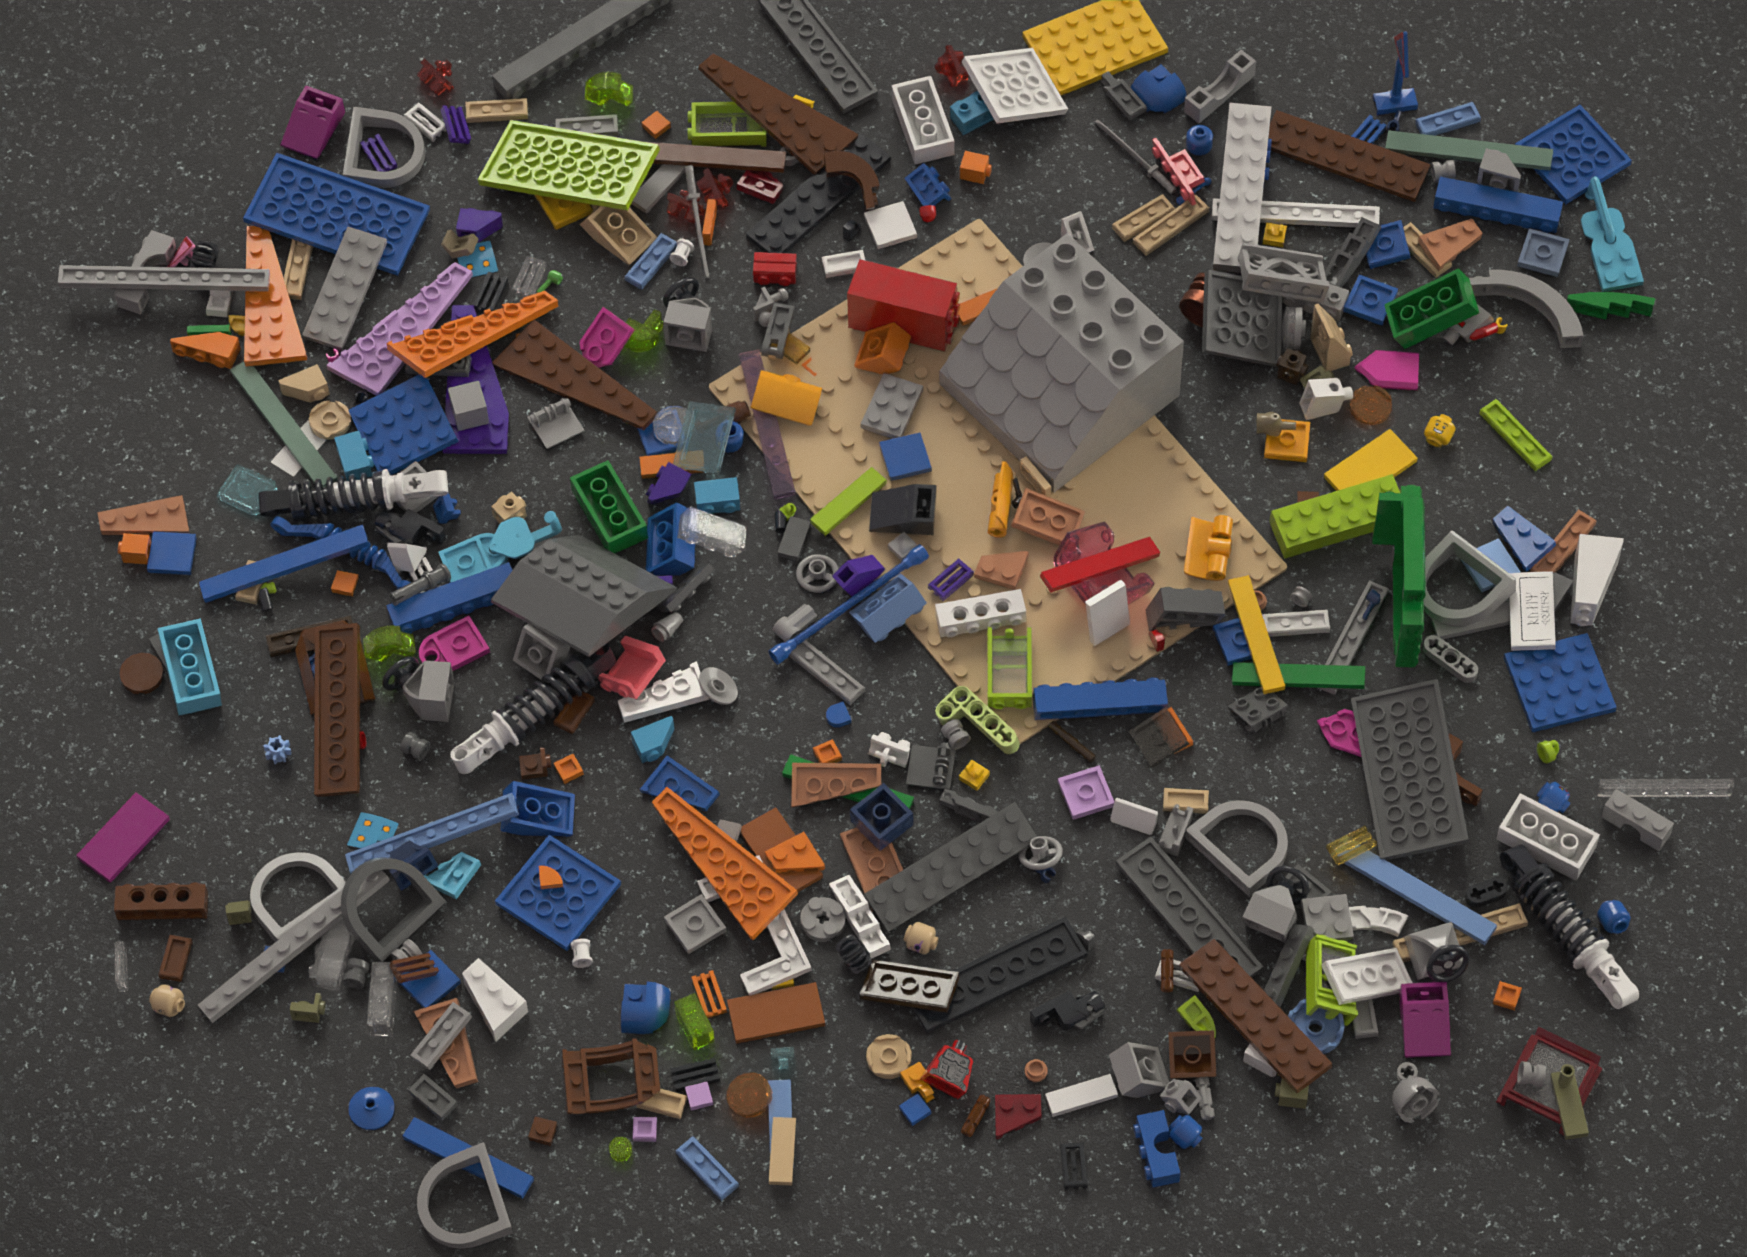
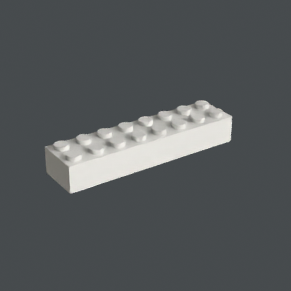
(1241, 183)

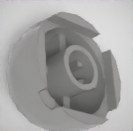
(1414, 1098)

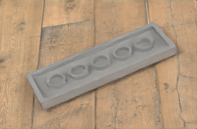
(344, 288)

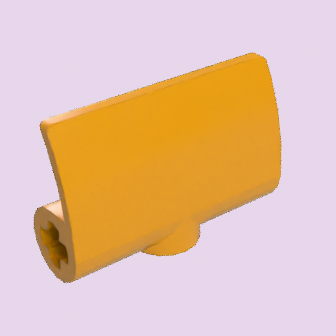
(786, 397)
(1001, 502)
(1209, 548)

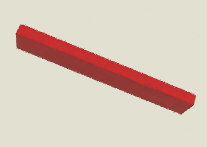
(1100, 564)

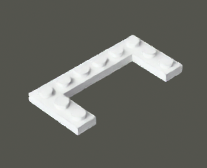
(792, 960)

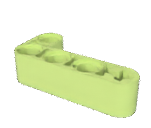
(982, 721)

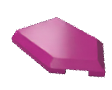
(605, 338)
(1391, 369)
(1341, 731)

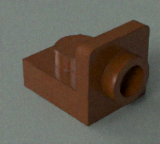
(535, 765)

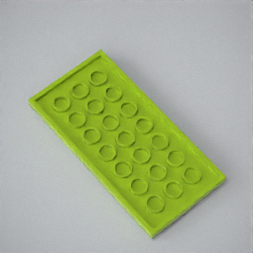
(569, 165)

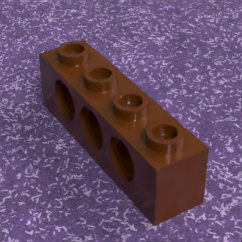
(171, 908)

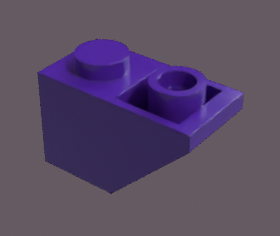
(478, 223)
(669, 485)
(858, 573)

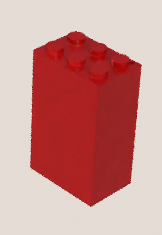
(915, 302)

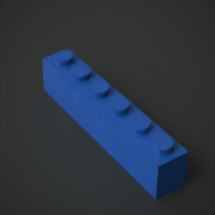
(1498, 205)
(448, 600)
(1099, 699)

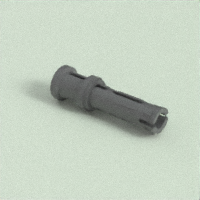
(427, 581)

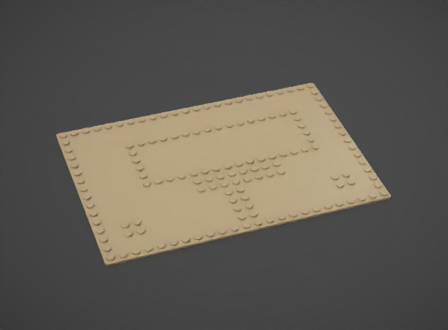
(1137, 487)

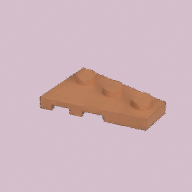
(1448, 242)

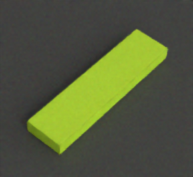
(1515, 435)
(848, 501)

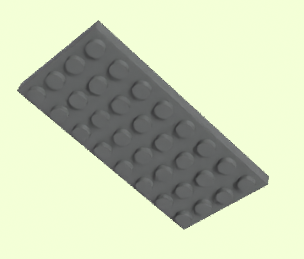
(1409, 770)

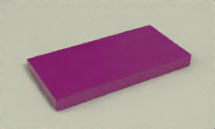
(123, 837)

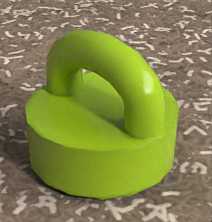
(1546, 751)

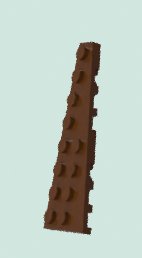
(789, 121)
(560, 369)

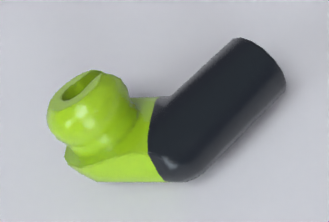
(783, 515)
(264, 595)

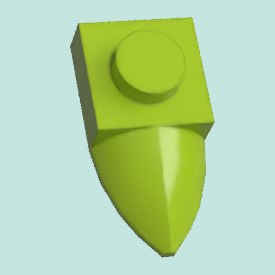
(1196, 1015)

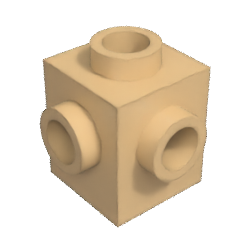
(509, 507)

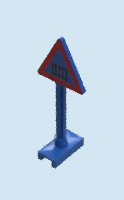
(1397, 98)

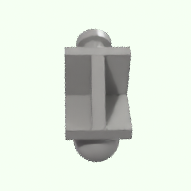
(764, 306)

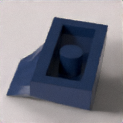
(416, 856)

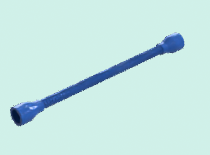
(781, 651)

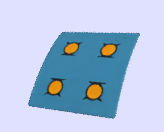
(481, 260)
(371, 830)

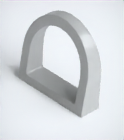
(378, 118)
(1504, 582)
(282, 862)
(1246, 883)
(479, 1236)

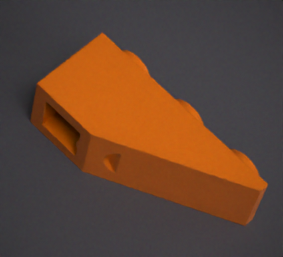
(210, 347)

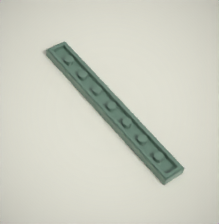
(1466, 149)
(282, 423)

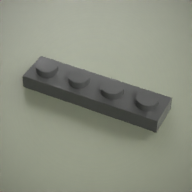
(1288, 962)

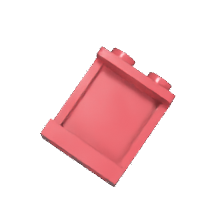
(633, 668)

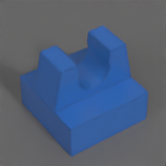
(445, 509)

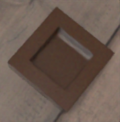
(542, 1131)

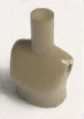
(1272, 424)

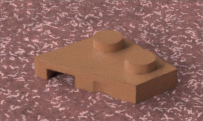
(1002, 568)

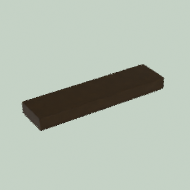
(286, 641)

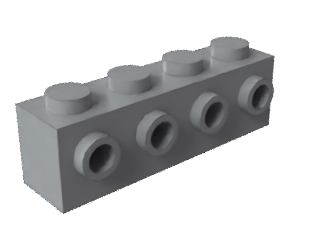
(1333, 302)

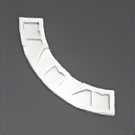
(1376, 919)

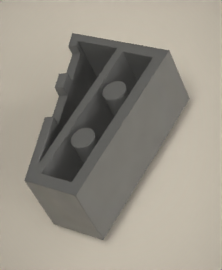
(1185, 606)

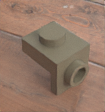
(459, 246)

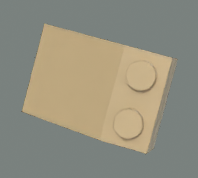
(619, 232)
(1329, 341)

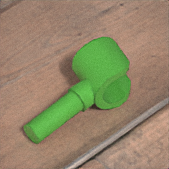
(553, 277)

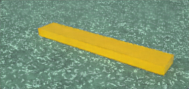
(1256, 634)

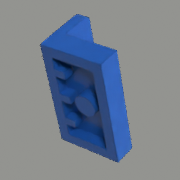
(927, 186)

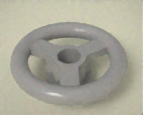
(816, 563)
(1041, 850)

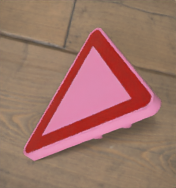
(184, 250)

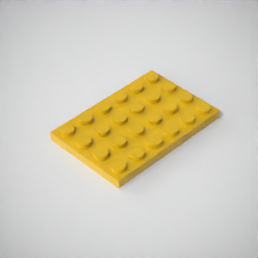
(1094, 41)

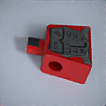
(950, 1070)

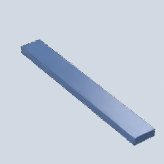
(440, 830)
(1422, 895)

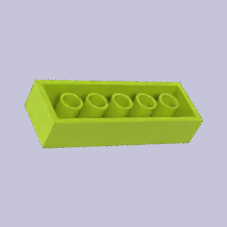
(1329, 517)

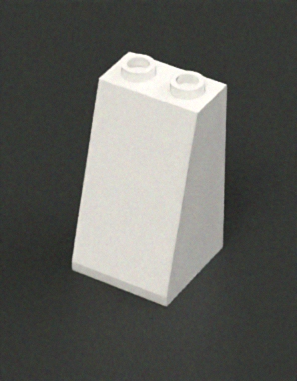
(1593, 570)

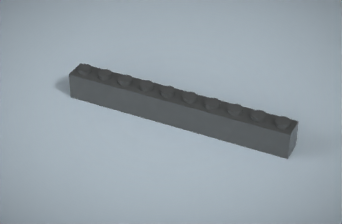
(570, 45)

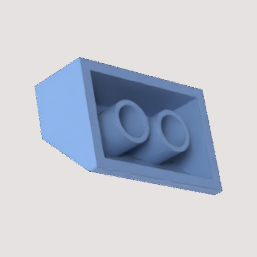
(888, 608)

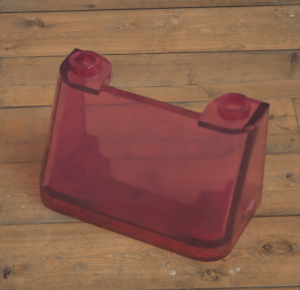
(1090, 541)

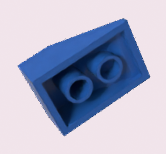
(540, 811)

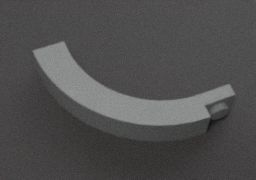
(1539, 296)

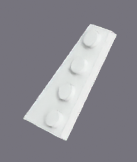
(665, 695)

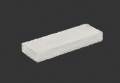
(1297, 623)
(1081, 1095)

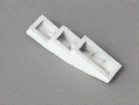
(860, 916)

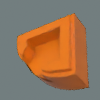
(549, 878)

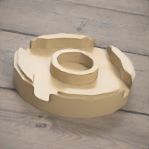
(329, 419)
(888, 1056)

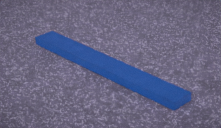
(284, 563)

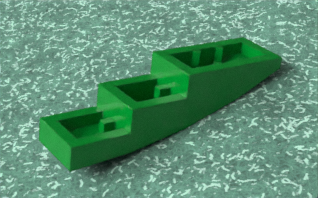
(1601, 303)

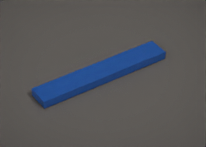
(444, 1145)

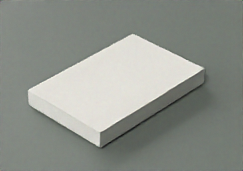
(1107, 612)

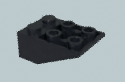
(904, 510)

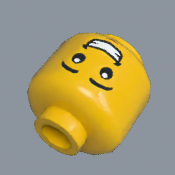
(1439, 430)

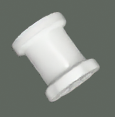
(681, 253)
(581, 953)

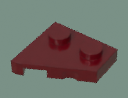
(760, 185)
(1015, 1111)

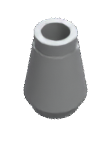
(666, 627)

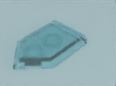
(243, 487)

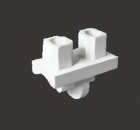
(889, 751)

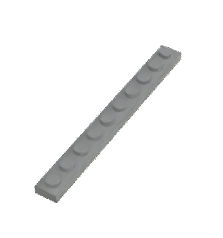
(163, 278)
(284, 950)

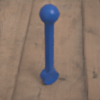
(1180, 200)

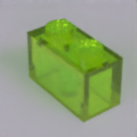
(694, 1021)

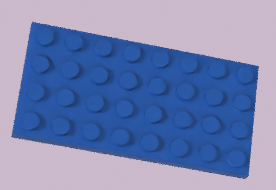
(321, 204)

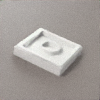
(890, 225)

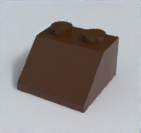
(1192, 1054)

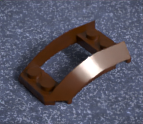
(307, 644)
(576, 1078)

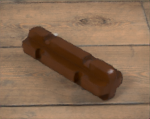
(1167, 970)
(975, 1115)

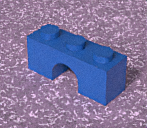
(1160, 1167)

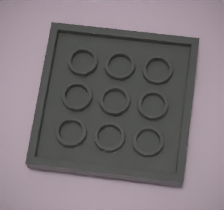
(1240, 321)

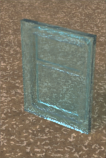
(704, 437)

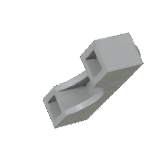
(1236, 73)
(155, 251)

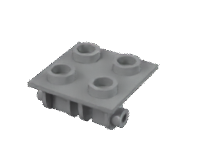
(555, 423)

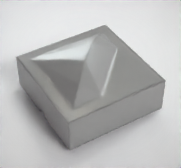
(901, 545)

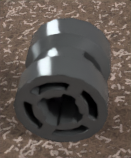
(415, 746)
(356, 973)

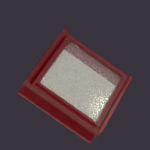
(1553, 1052)

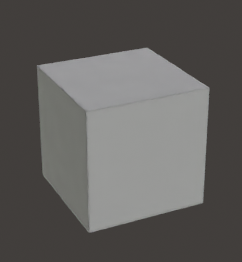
(468, 405)

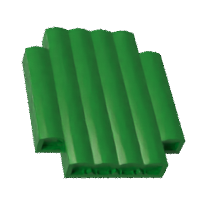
(1402, 524)

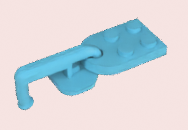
(1611, 247)
(492, 550)

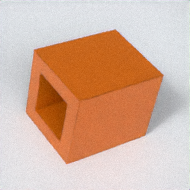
(975, 167)
(134, 548)

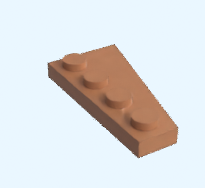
(144, 518)
(831, 780)
(457, 1057)

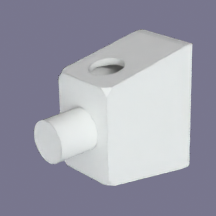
(1323, 397)

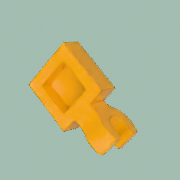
(912, 1076)

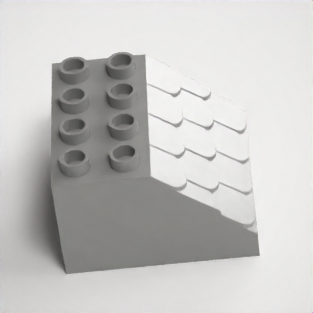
(1064, 363)

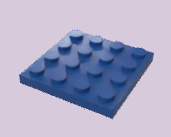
(1579, 153)
(403, 425)
(1560, 683)
(562, 911)

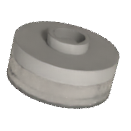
(1292, 327)

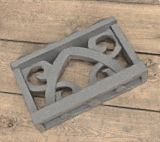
(1257, 277)

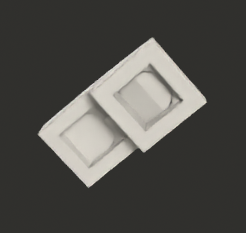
(219, 303)

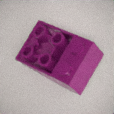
(313, 122)
(1425, 1019)

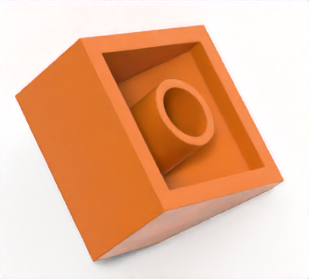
(883, 349)

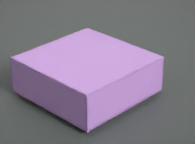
(699, 1096)
(644, 1129)

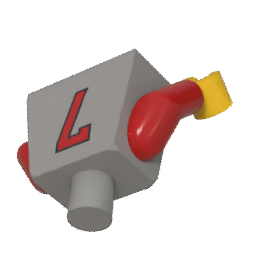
(1475, 328)

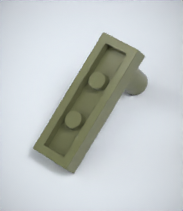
(1569, 1103)

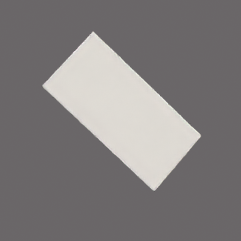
(285, 459)

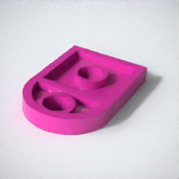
(455, 644)

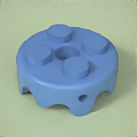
(1331, 1031)

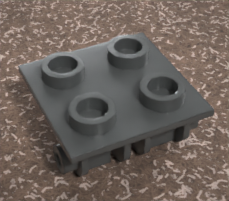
(1258, 709)
(931, 766)

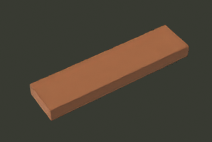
(1565, 543)

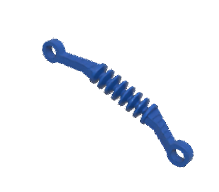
(319, 531)

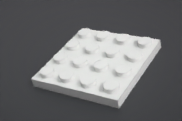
(1014, 85)

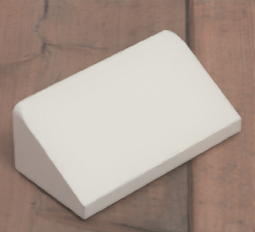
(1134, 816)

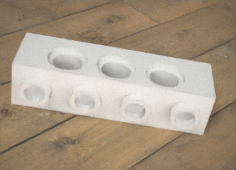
(989, 605)

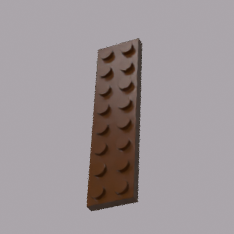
(1347, 156)
(337, 710)
(1255, 1016)

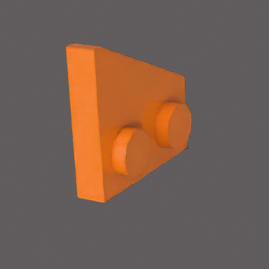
(794, 855)

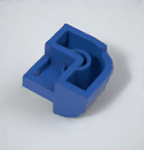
(1159, 89)
(644, 1008)

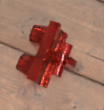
(950, 66)
(440, 84)
(718, 186)
(677, 202)

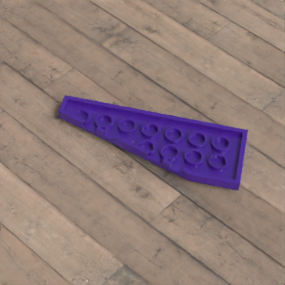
(487, 438)

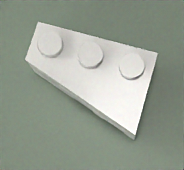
(495, 999)

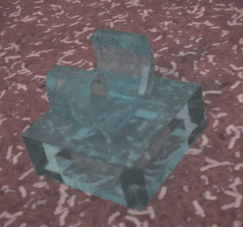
(782, 1055)

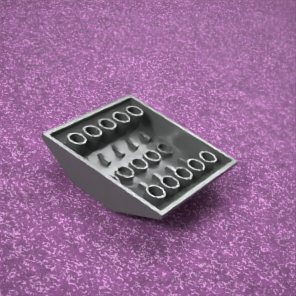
(579, 592)

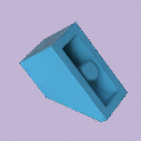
(653, 739)

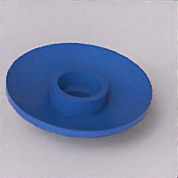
(373, 1117)

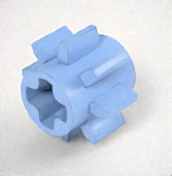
(277, 749)

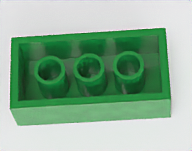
(1431, 308)
(609, 507)

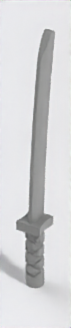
(1152, 171)
(693, 195)

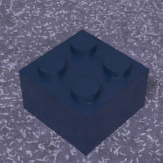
(881, 817)

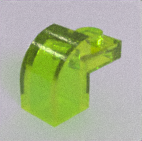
(608, 86)
(645, 335)
(388, 640)

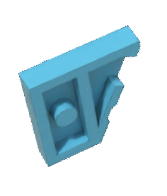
(454, 874)

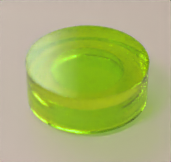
(620, 1148)

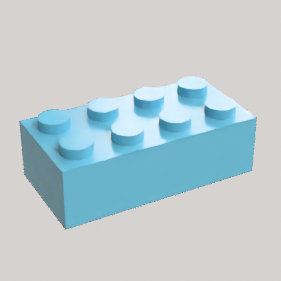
(189, 667)

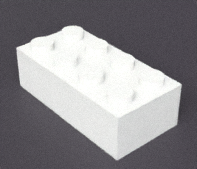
(923, 120)
(1548, 836)

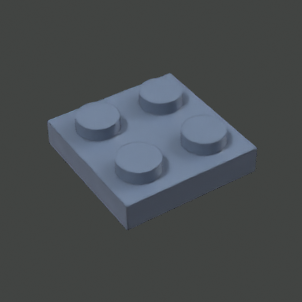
(1543, 252)

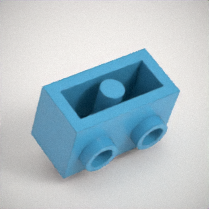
(970, 113)
(353, 455)
(717, 495)

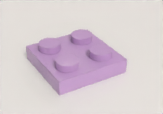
(1086, 792)

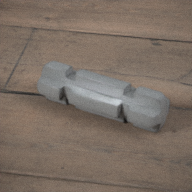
(1206, 1102)

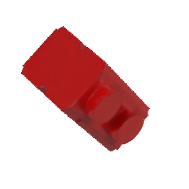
(774, 268)

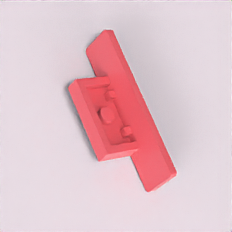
(1182, 170)

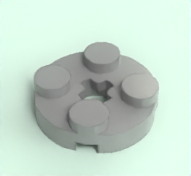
(829, 929)

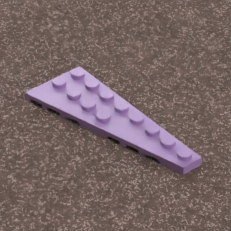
(369, 361)

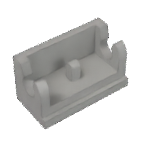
(1175, 830)

